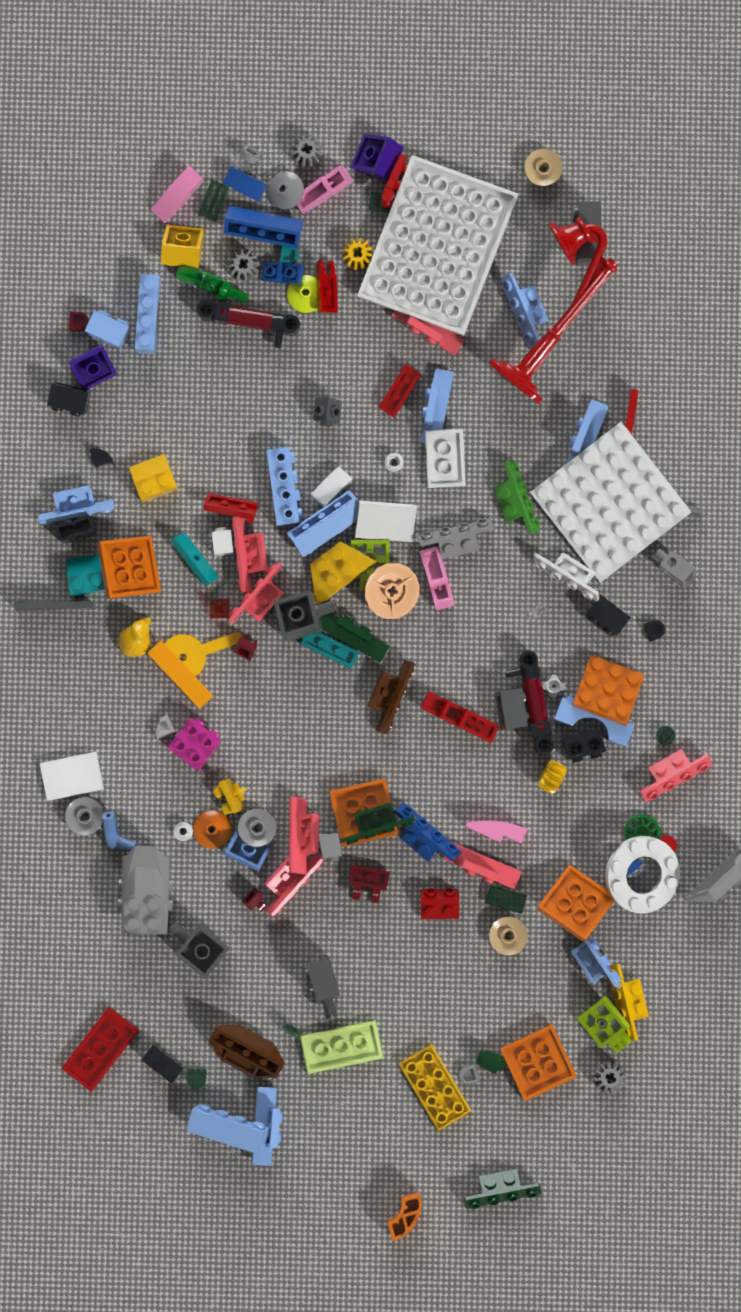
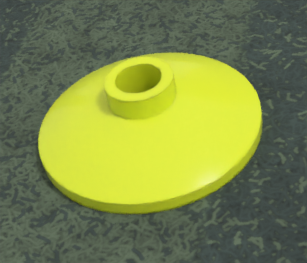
(300, 302)

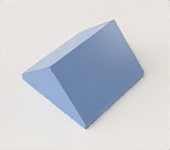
(250, 856)

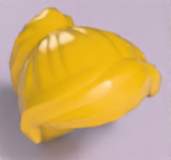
(135, 638)

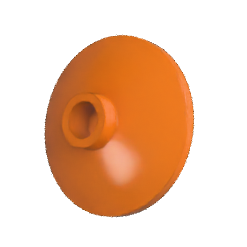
(222, 831)

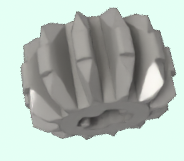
(311, 145)
(251, 264)
(616, 1074)

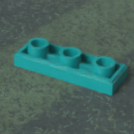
(194, 559)

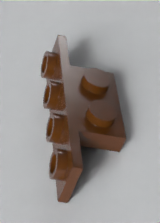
(388, 694)

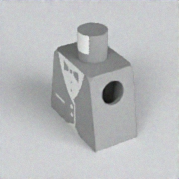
(681, 573)

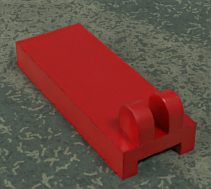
(400, 390)
(631, 410)
(231, 506)

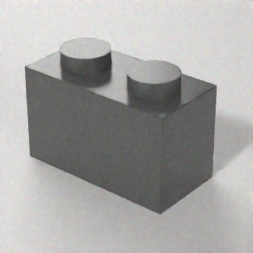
(511, 709)

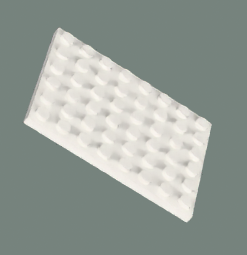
(438, 245)

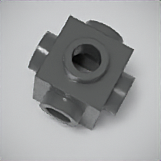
(327, 411)

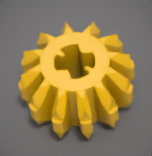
(365, 254)
(552, 776)

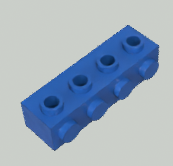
(263, 227)

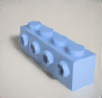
(283, 487)
(325, 524)
(228, 1129)

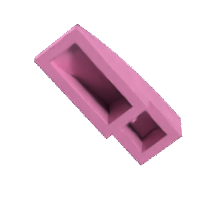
(324, 188)
(177, 194)
(437, 578)
(498, 829)

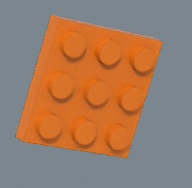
(129, 567)
(608, 690)
(356, 799)
(576, 903)
(538, 1062)

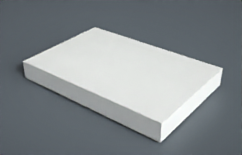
(445, 458)
(385, 521)
(71, 776)

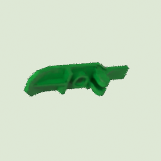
(204, 280)

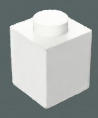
(222, 542)

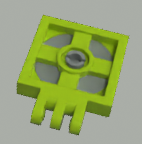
(374, 549)
(606, 1025)

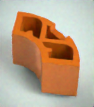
(407, 1216)

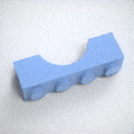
(147, 314)
(570, 715)

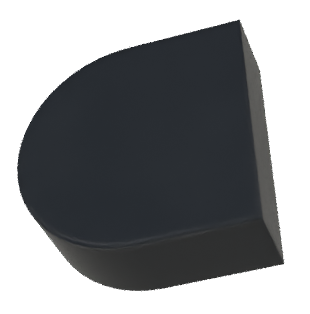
(654, 630)

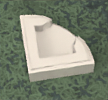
(164, 728)

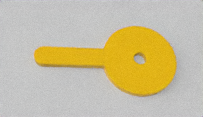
(196, 651)

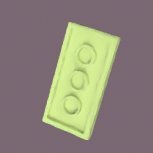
(341, 1047)

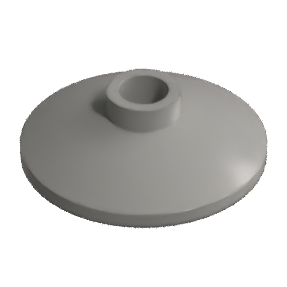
(292, 194)
(74, 816)
(259, 818)

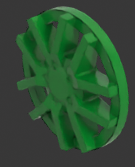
(642, 830)

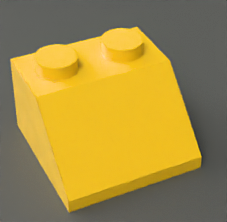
(182, 246)
(153, 478)

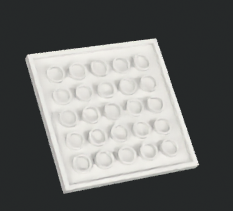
(610, 502)

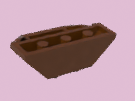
(246, 1051)

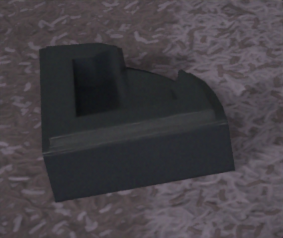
(100, 457)

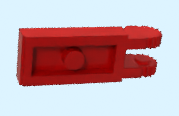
(394, 181)
(326, 288)

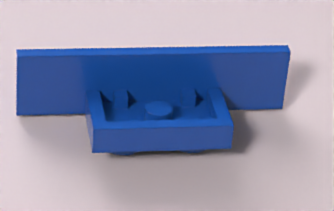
(425, 838)

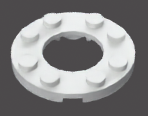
(617, 870)

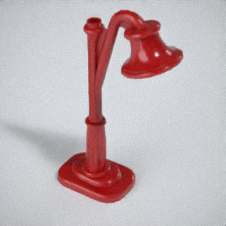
(570, 240)

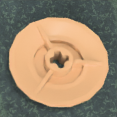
(396, 603)

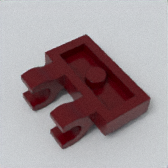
(368, 878)

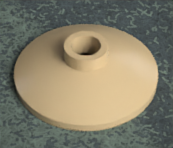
(545, 158)
(518, 939)

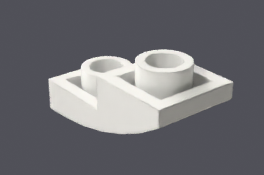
(331, 487)

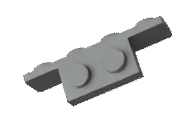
(458, 539)

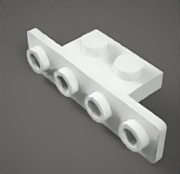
(571, 572)

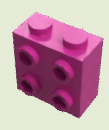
(195, 743)

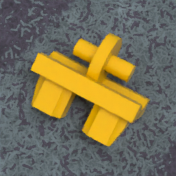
(233, 795)

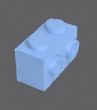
(107, 329)

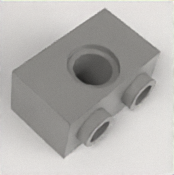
(330, 847)

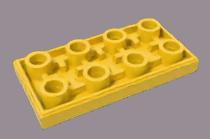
(434, 1087)

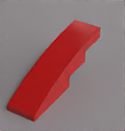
(459, 717)

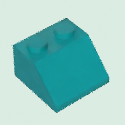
(85, 575)

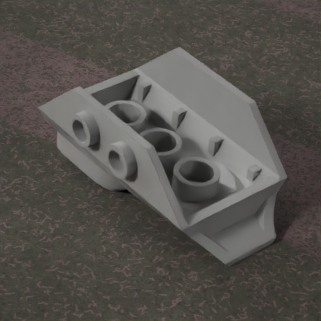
(145, 891)

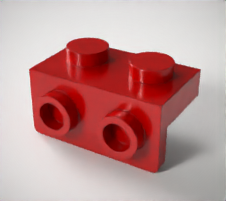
(439, 903)

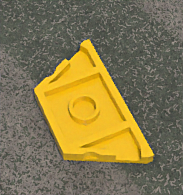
(337, 569)

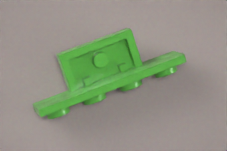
(514, 498)

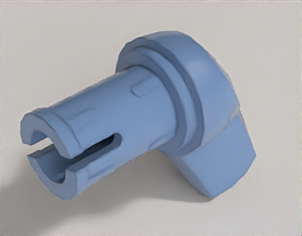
(112, 834)

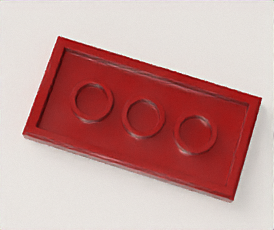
(100, 1049)

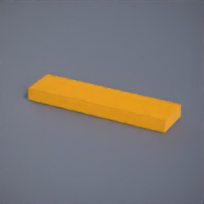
(180, 674)

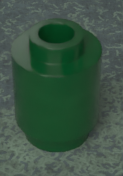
(490, 1061)

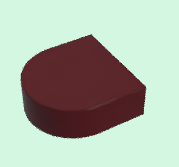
(78, 321)

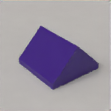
(92, 367)

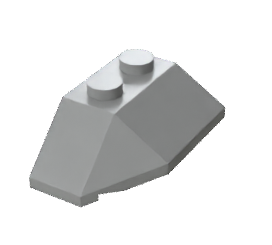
(719, 881)

